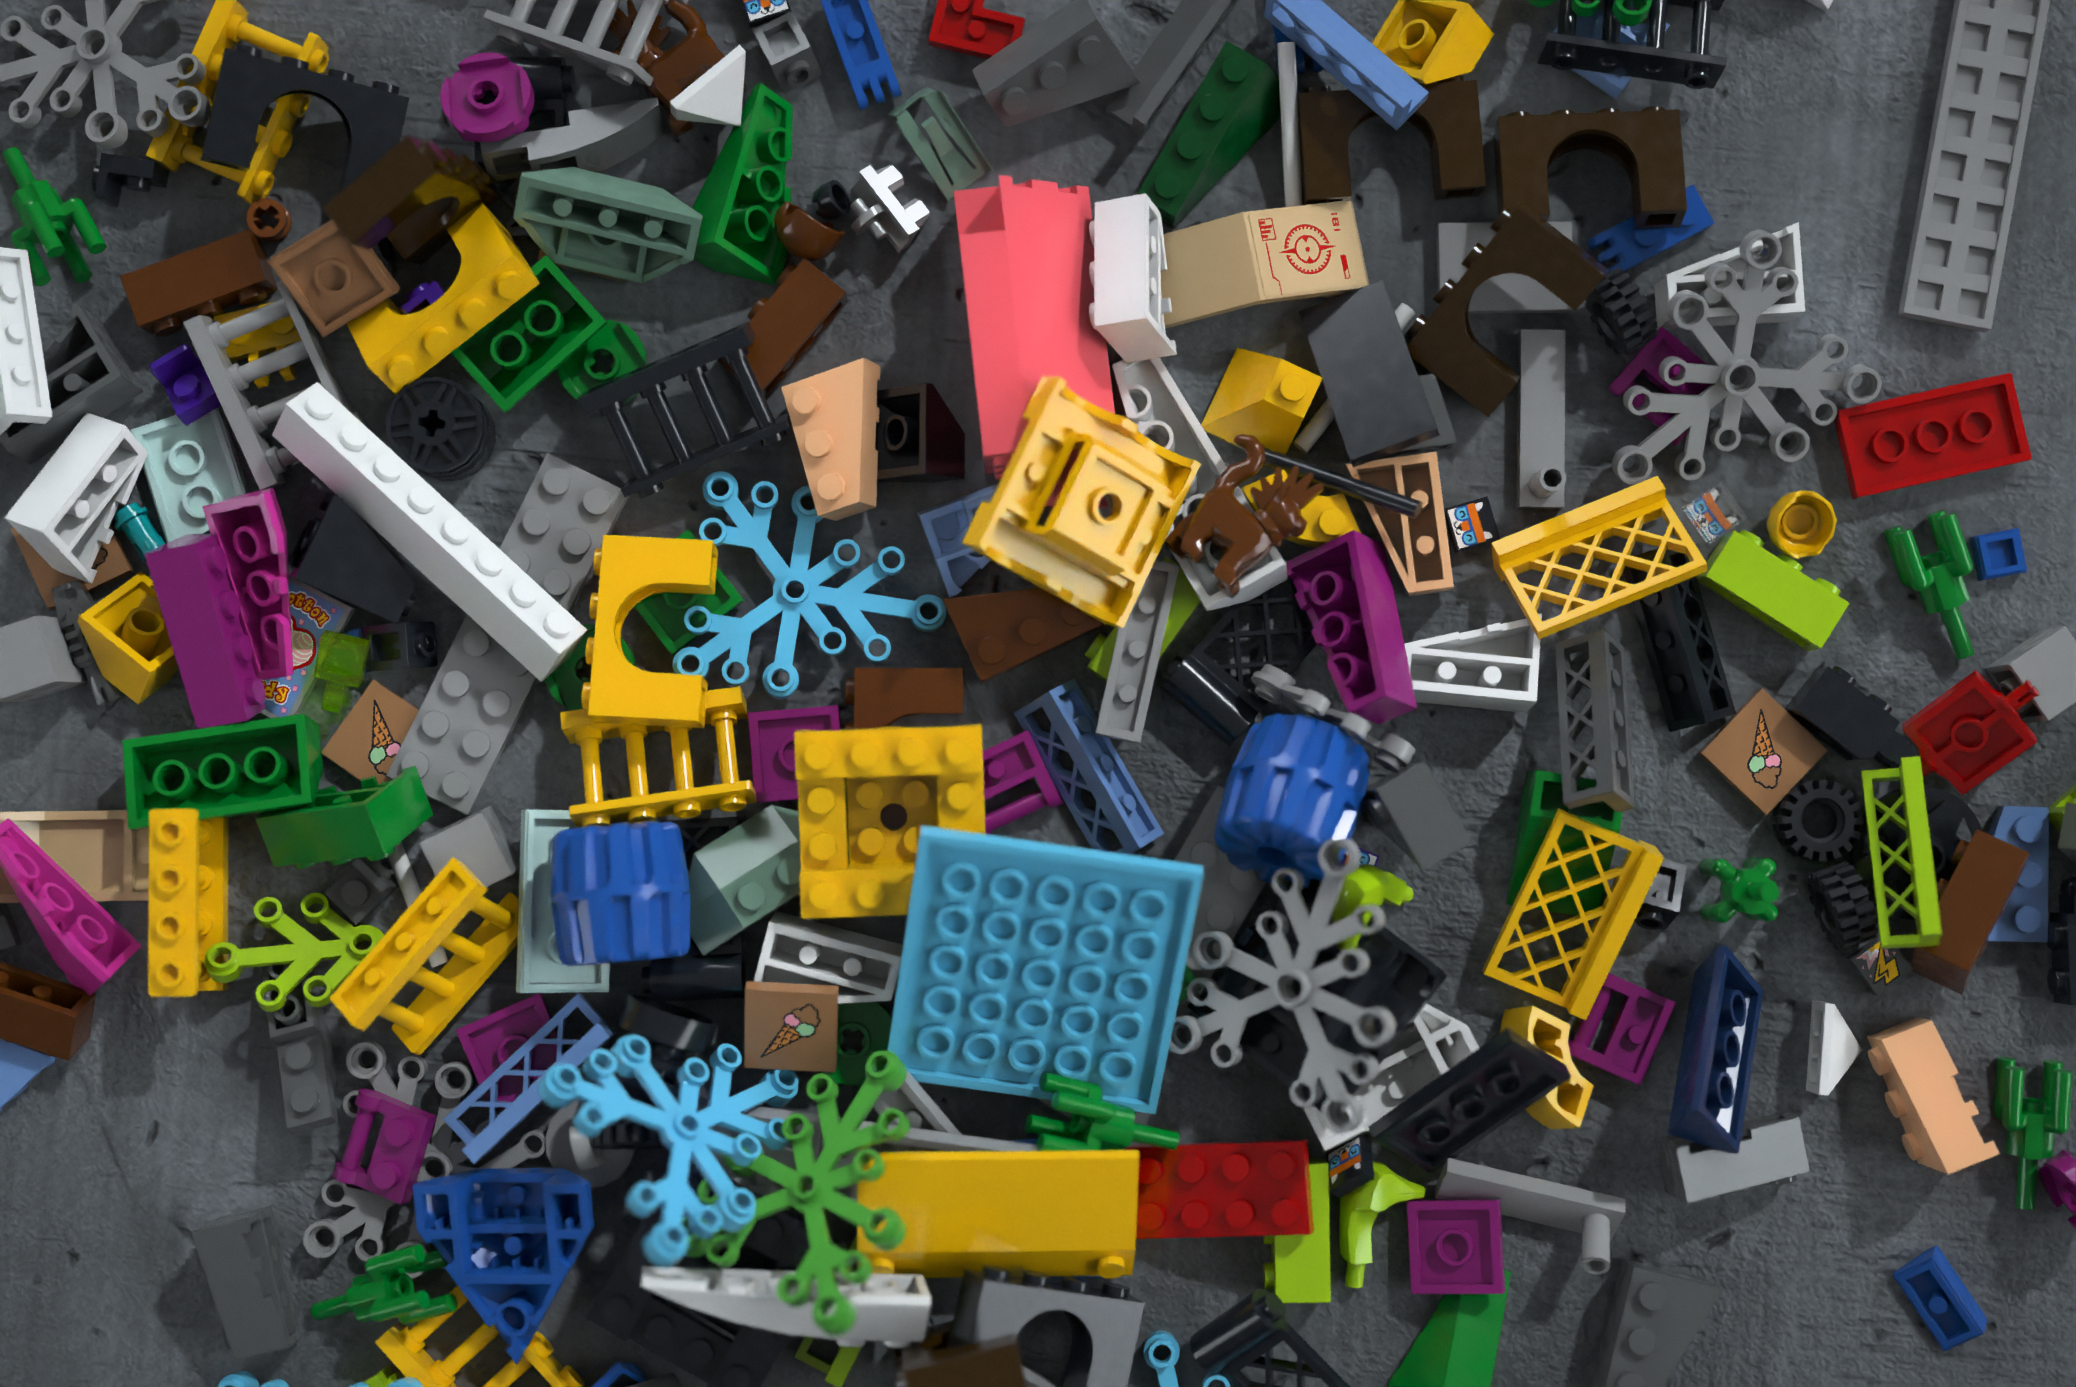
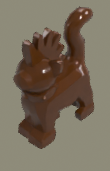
(680, 64)
(1236, 530)

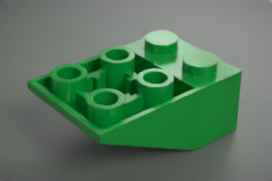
(1539, 806)

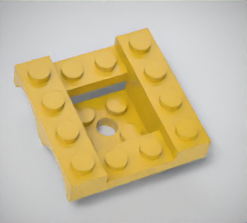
(1078, 553)
(924, 769)

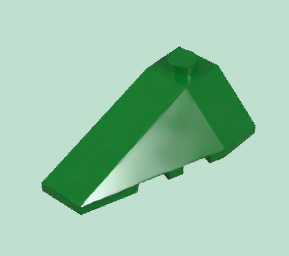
(747, 191)
(1456, 1344)

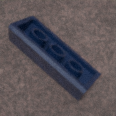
(1717, 1053)

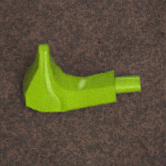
(1366, 887)
(1359, 1212)

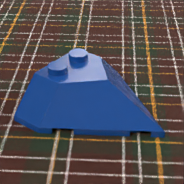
(507, 1240)

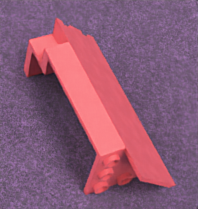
(1029, 307)

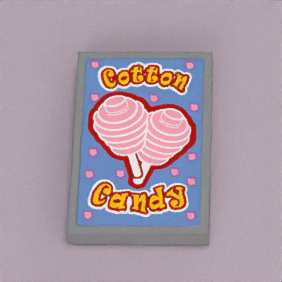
(310, 616)

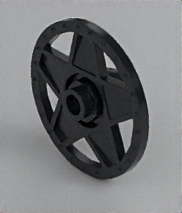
(1943, 824)

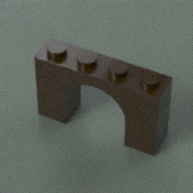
(1445, 119)
(1641, 141)
(411, 199)
(1521, 246)
(977, 1364)

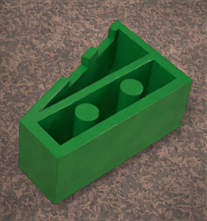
(347, 823)

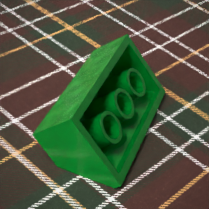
(224, 769)

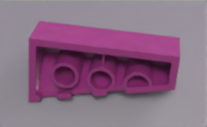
(1357, 623)
(206, 630)

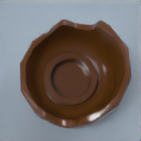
(805, 235)

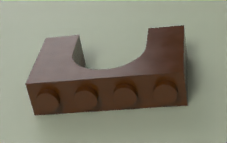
(894, 693)

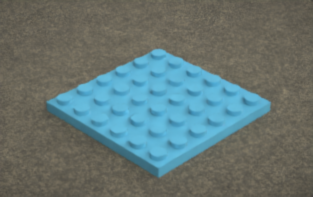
(1041, 965)

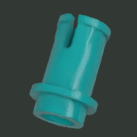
(138, 529)

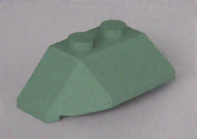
(606, 223)
(744, 876)

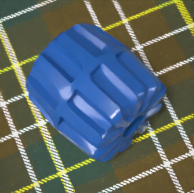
(1290, 795)
(620, 893)

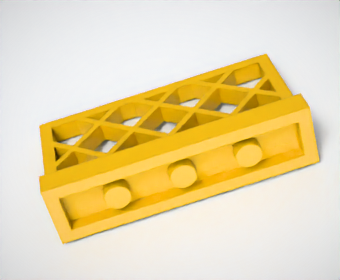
(1582, 533)
(1608, 930)

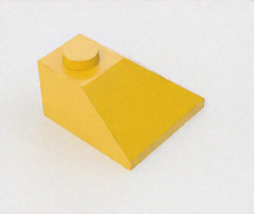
(1433, 38)
(1261, 399)
(130, 639)

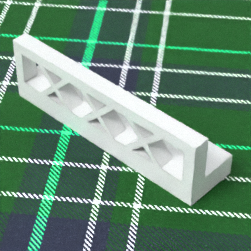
(22, 366)

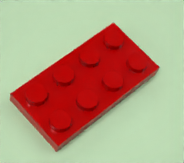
(1932, 435)
(1224, 1190)

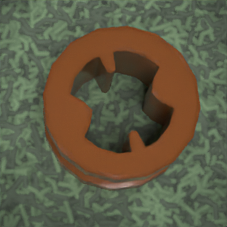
(270, 207)

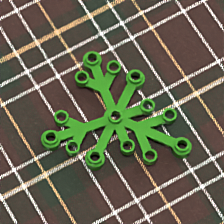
(839, 1140)

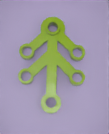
(303, 952)

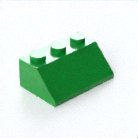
(530, 337)

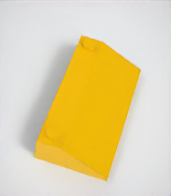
(1007, 1211)

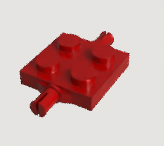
(1971, 731)

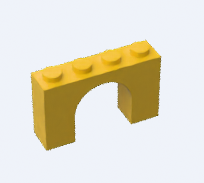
(488, 283)
(628, 573)

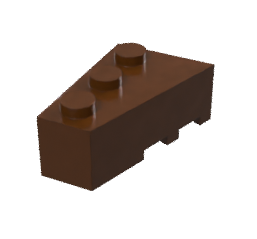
(1015, 627)
(1970, 908)

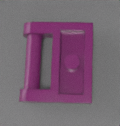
(1648, 362)
(1009, 766)
(1632, 1035)
(397, 1149)

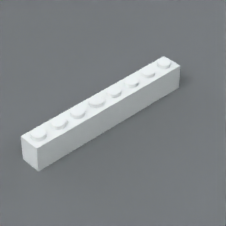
(428, 531)

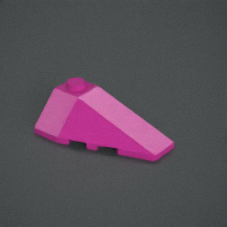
(257, 570)
(70, 922)

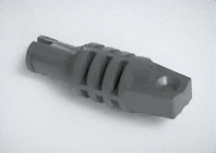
(70, 602)

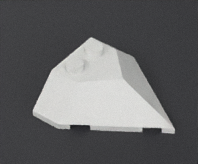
(1420, 1056)

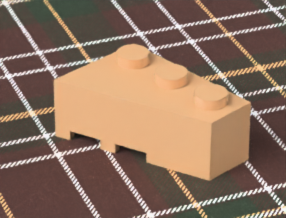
(1927, 1097)

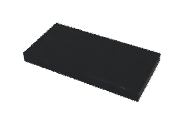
(1368, 374)
(1469, 1101)

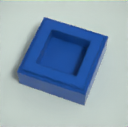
(1998, 554)

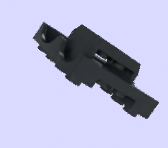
(1395, 980)
(639, 1314)

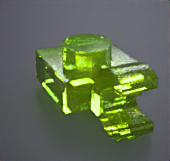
(341, 663)

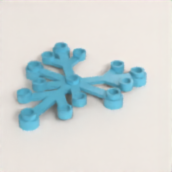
(848, 599)
(681, 1131)

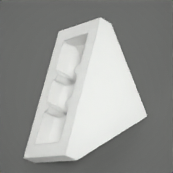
(716, 94)
(1830, 1048)

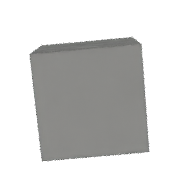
(35, 660)
(2050, 666)
(475, 842)

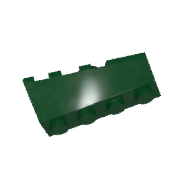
(1219, 126)

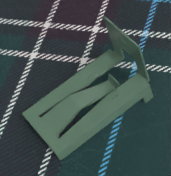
(957, 167)

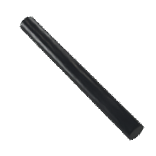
(1345, 484)

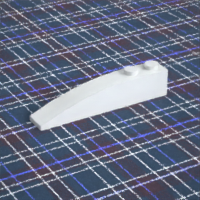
(1166, 418)
(886, 1305)

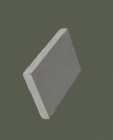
(1499, 293)

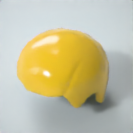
(1801, 524)

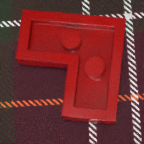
(972, 29)

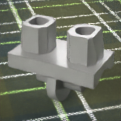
(882, 212)

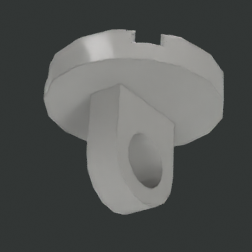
(574, 1151)

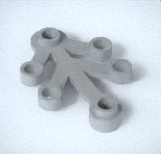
(1279, 686)

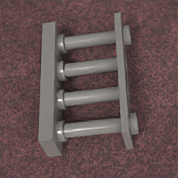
(619, 67)
(231, 380)

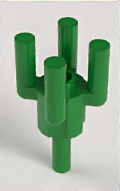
(49, 223)
(1937, 574)
(1741, 890)
(1093, 1121)
(2031, 1121)
(389, 1291)

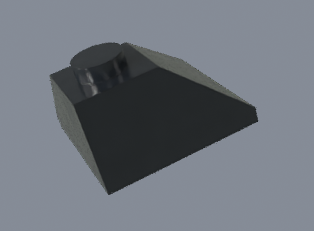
(917, 436)

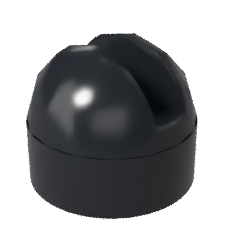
(831, 200)

